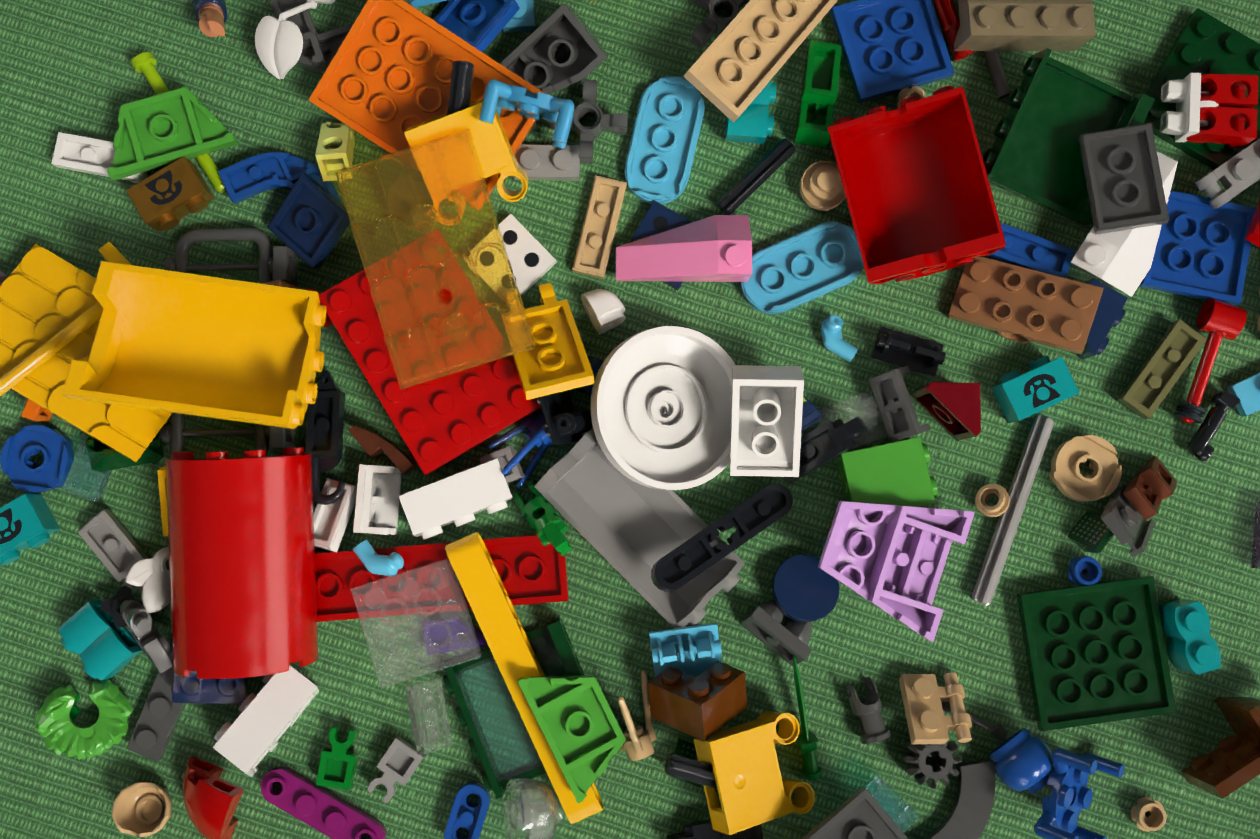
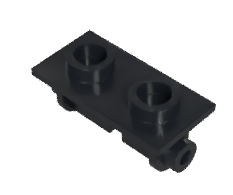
(908, 351)

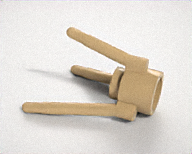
(638, 741)

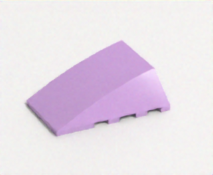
(894, 556)

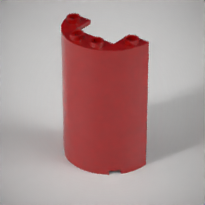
(241, 563)

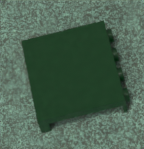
(1039, 138)

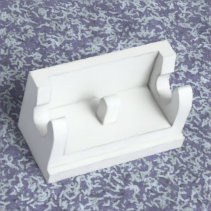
(377, 500)

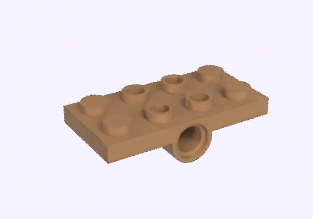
(1026, 304)

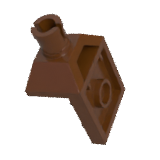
(1237, 756)

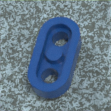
(467, 814)

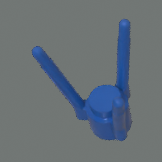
(535, 435)

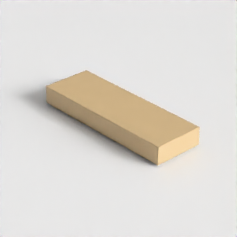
(599, 227)

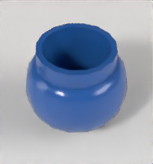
(1023, 762)

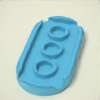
(664, 140)
(803, 268)

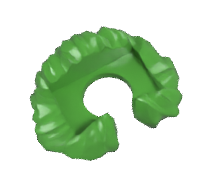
(65, 737)

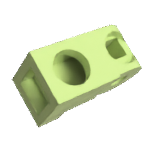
(334, 149)

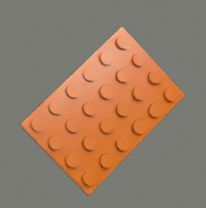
(399, 74)

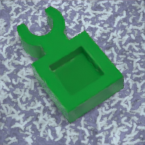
(338, 764)

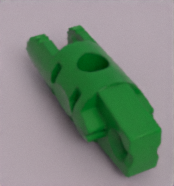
(543, 519)

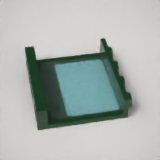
(491, 713)

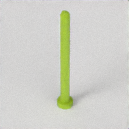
(145, 64)

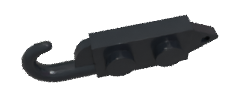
(325, 435)

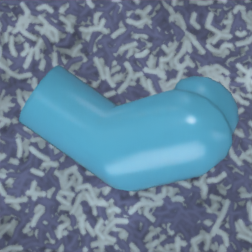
(833, 339)
(376, 563)

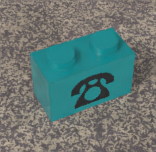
(1035, 389)
(23, 525)

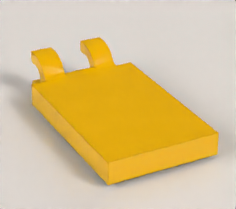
(559, 355)

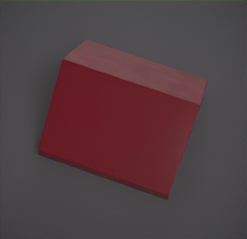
(952, 406)

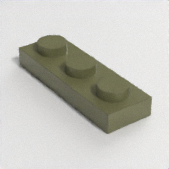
(1162, 369)

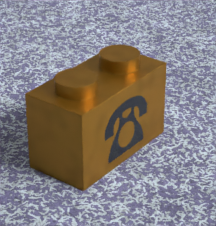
(171, 194)

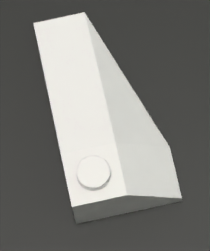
(1125, 255)

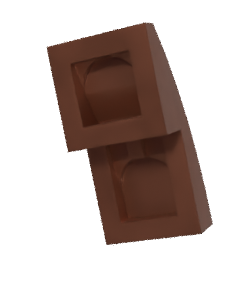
(376, 445)
(1150, 487)

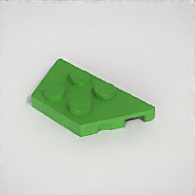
(163, 130)
(575, 725)

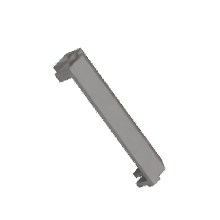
(634, 528)

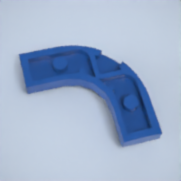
(270, 172)

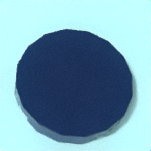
(803, 589)

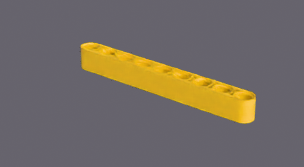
(513, 656)

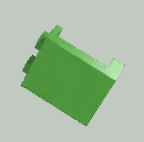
(888, 474)

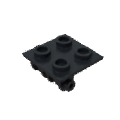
(562, 421)

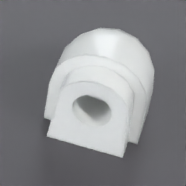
(603, 309)

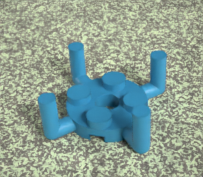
(531, 105)

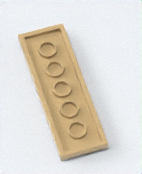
(753, 51)

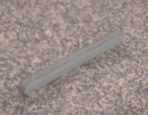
(1009, 520)

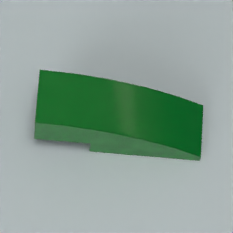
(818, 94)

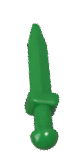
(806, 741)

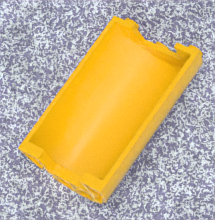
(202, 346)

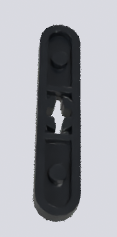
(697, 554)

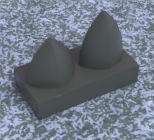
(785, 641)

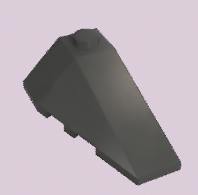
(557, 52)

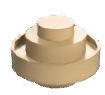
(822, 186)

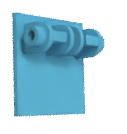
(686, 648)

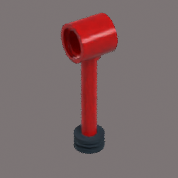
(1219, 322)

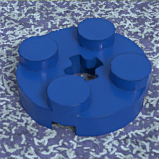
(57, 454)

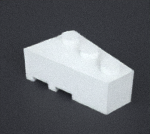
(456, 499)

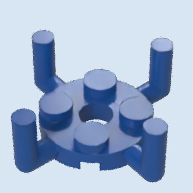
(1071, 794)

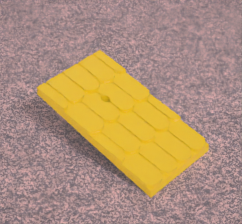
(35, 306)

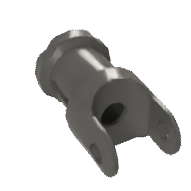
(868, 713)

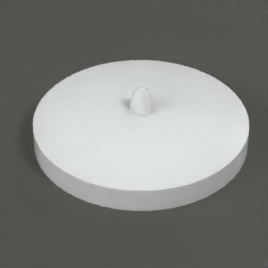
(665, 408)

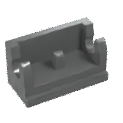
(896, 405)

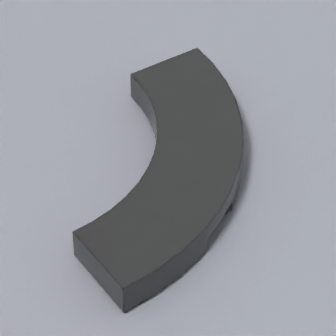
(971, 804)

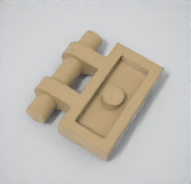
(925, 712)

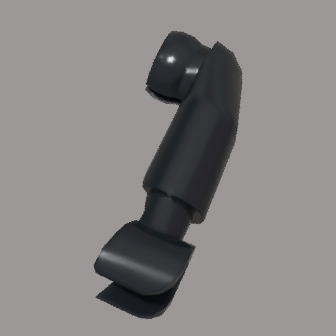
(1199, 443)

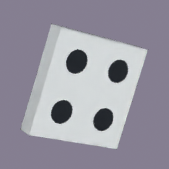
(526, 254)

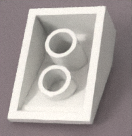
(766, 420)

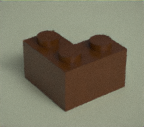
(698, 703)

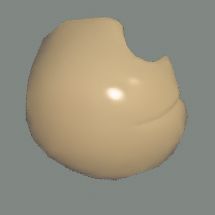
(142, 809)

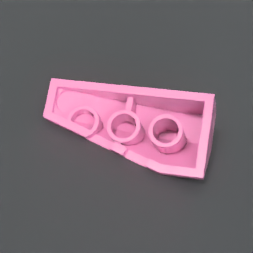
(696, 252)

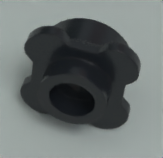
(112, 605)

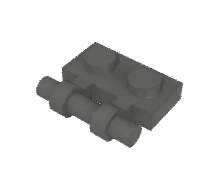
(145, 633)

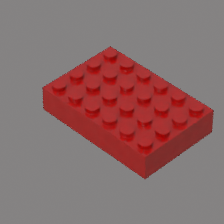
(432, 417)

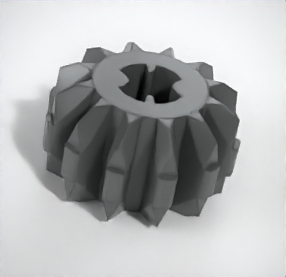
(938, 769)

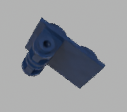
(207, 691)

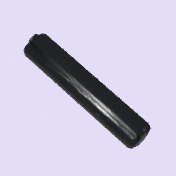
(756, 176)

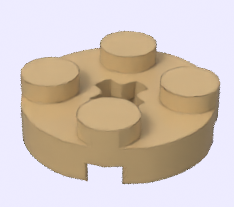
(1104, 463)

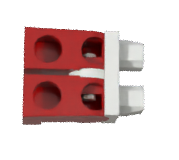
(1211, 109)

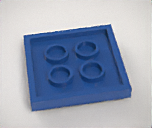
(891, 45)
(1202, 250)

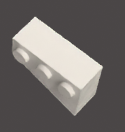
(264, 719)

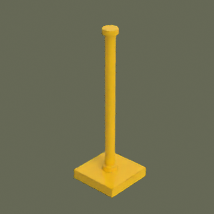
(62, 338)

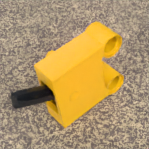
(489, 139)
(744, 773)

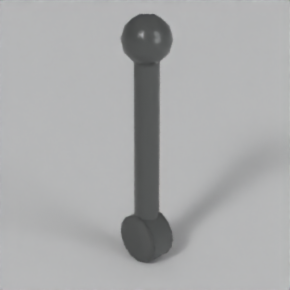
(997, 731)

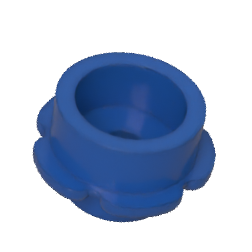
(1092, 567)

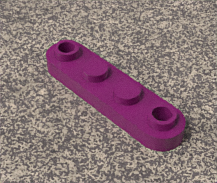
(319, 806)

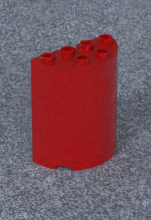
(916, 187)

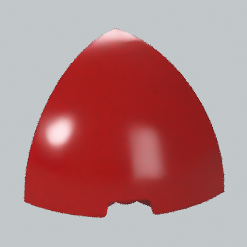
(209, 799)

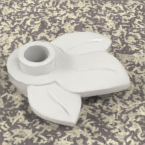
(154, 580)

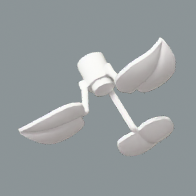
(281, 41)

